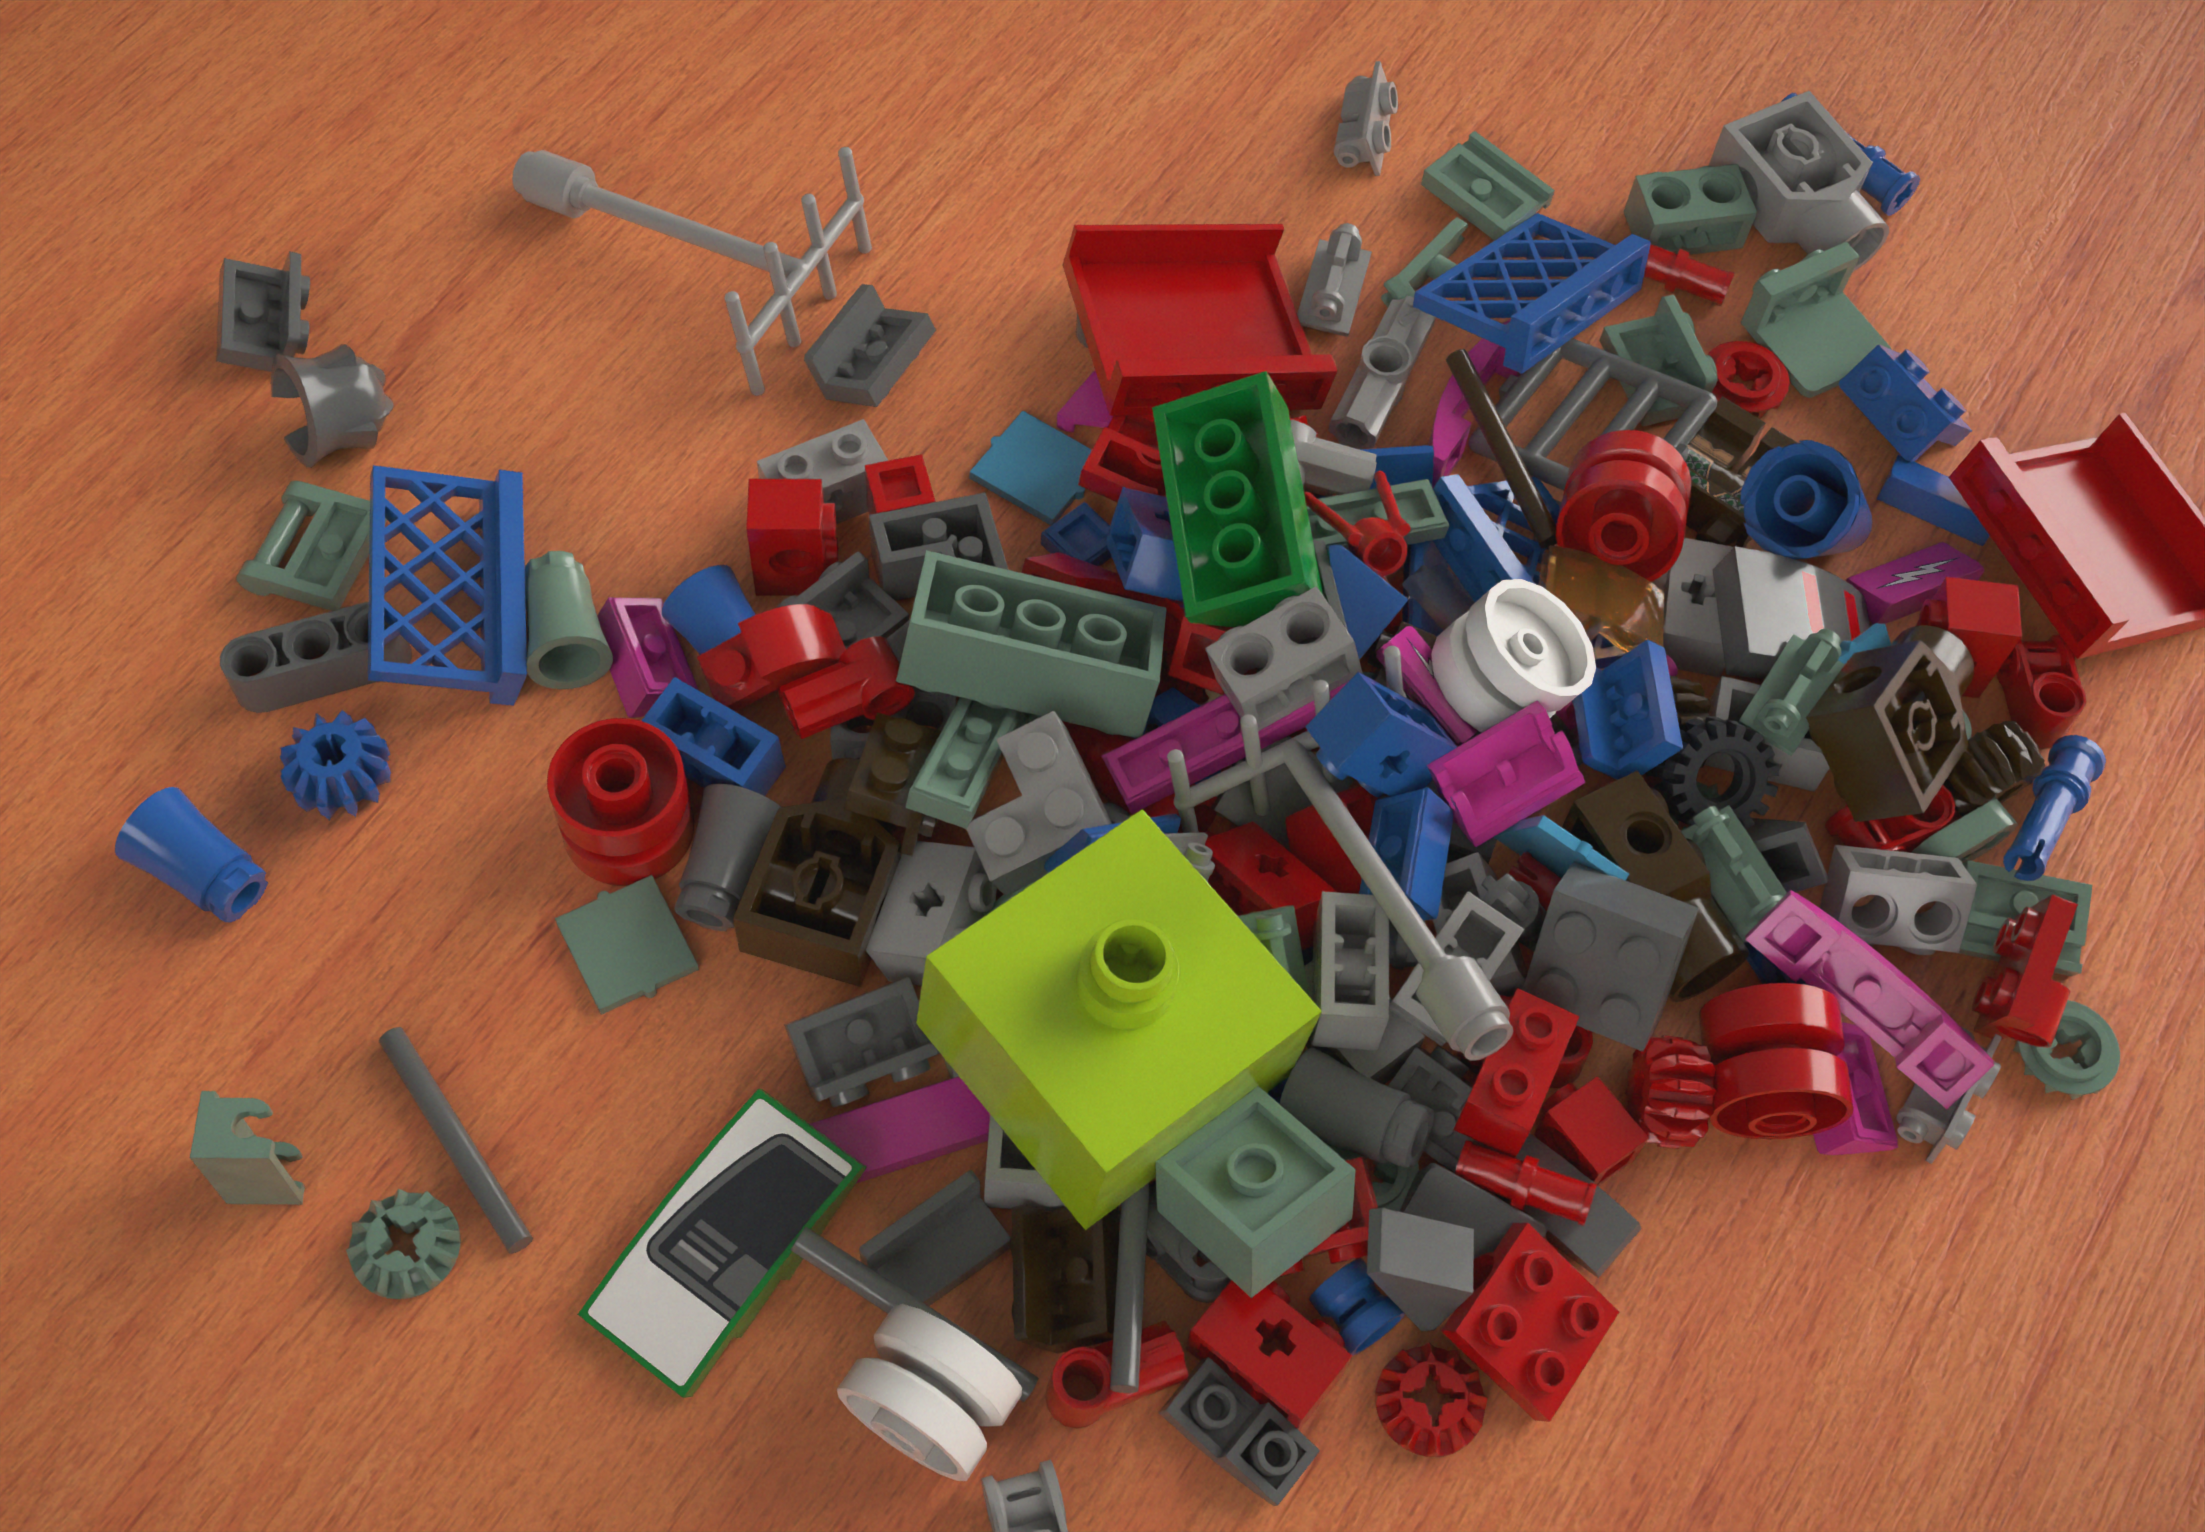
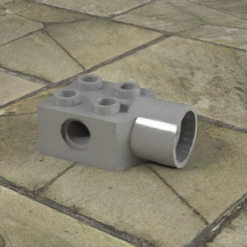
(1803, 177)

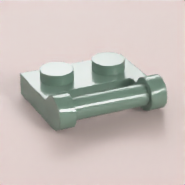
(327, 554)

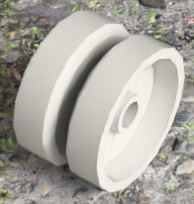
(1510, 652)
(930, 1391)

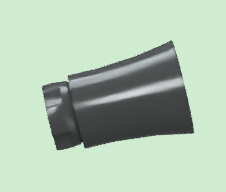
(723, 854)
(1356, 1111)

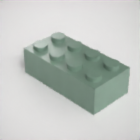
(1033, 645)

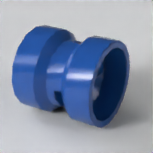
(1356, 1306)

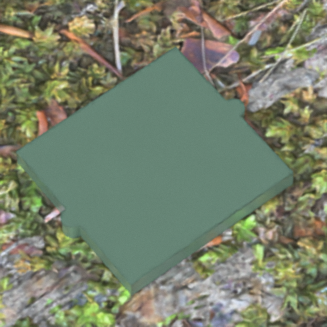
(626, 944)

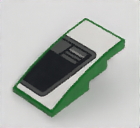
(721, 1242)

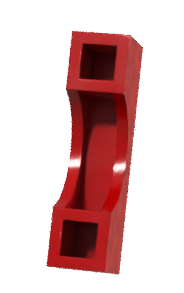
(1183, 641)

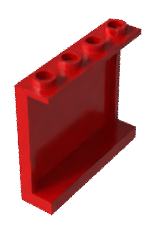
(1189, 312)
(2094, 535)

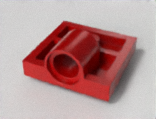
(2021, 995)
(1530, 1321)

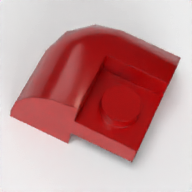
(1125, 458)

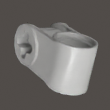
(1026, 1502)

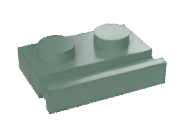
(1486, 186)
(2005, 896)

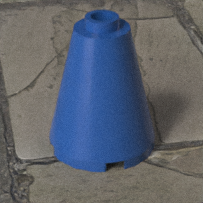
(1805, 502)

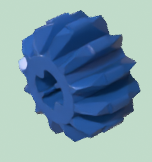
(335, 765)

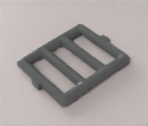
(1601, 367)

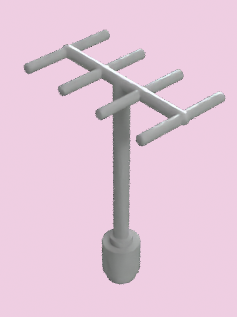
(572, 190)
(1451, 986)

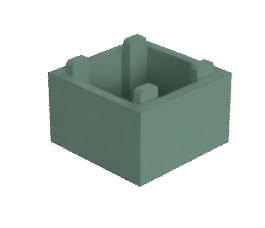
(1255, 1190)

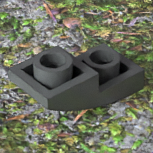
(1607, 1226)
(1238, 1432)

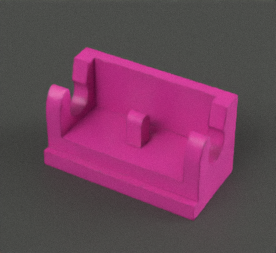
(1506, 774)

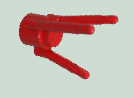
(1373, 539)

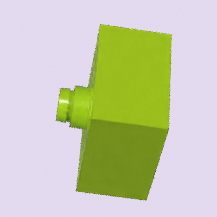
(1112, 1014)

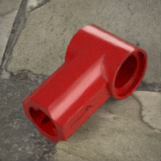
(854, 686)
(1160, 1368)

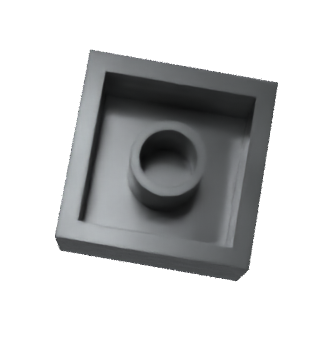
(1609, 953)

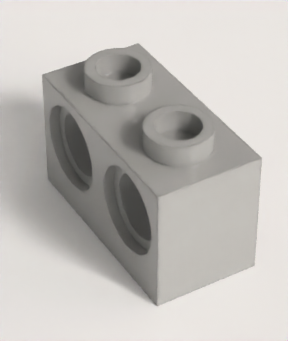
(1287, 665)
(1900, 887)

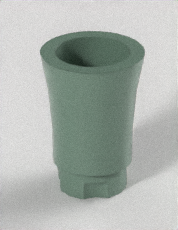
(562, 624)

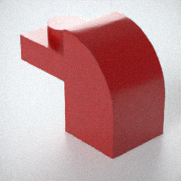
(770, 653)

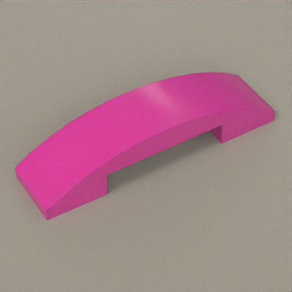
(1449, 427)
(1873, 996)

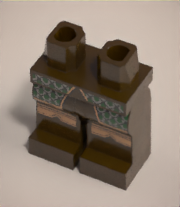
(1713, 461)

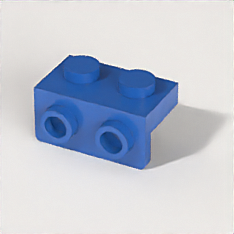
(1902, 404)
(1629, 714)

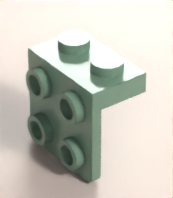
(1811, 320)

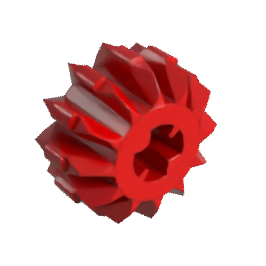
(1671, 1091)

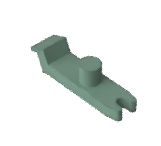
(1428, 263)

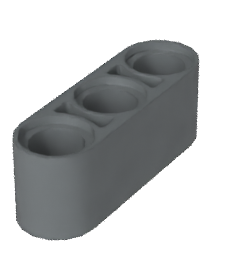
(286, 662)

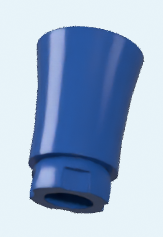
(707, 607)
(190, 855)

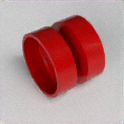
(1627, 502)
(621, 801)
(1776, 1061)

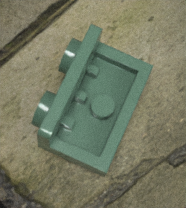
(1667, 346)

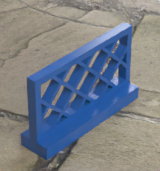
(1563, 305)
(1483, 549)
(500, 589)

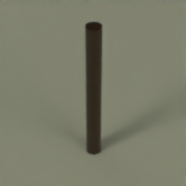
(1503, 448)

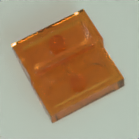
(1604, 597)

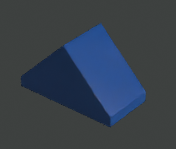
(1364, 596)

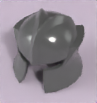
(340, 401)

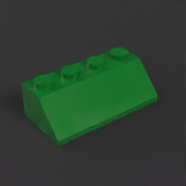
(1235, 501)

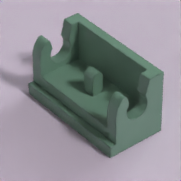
(238, 1161)

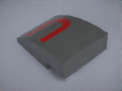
(1771, 598)

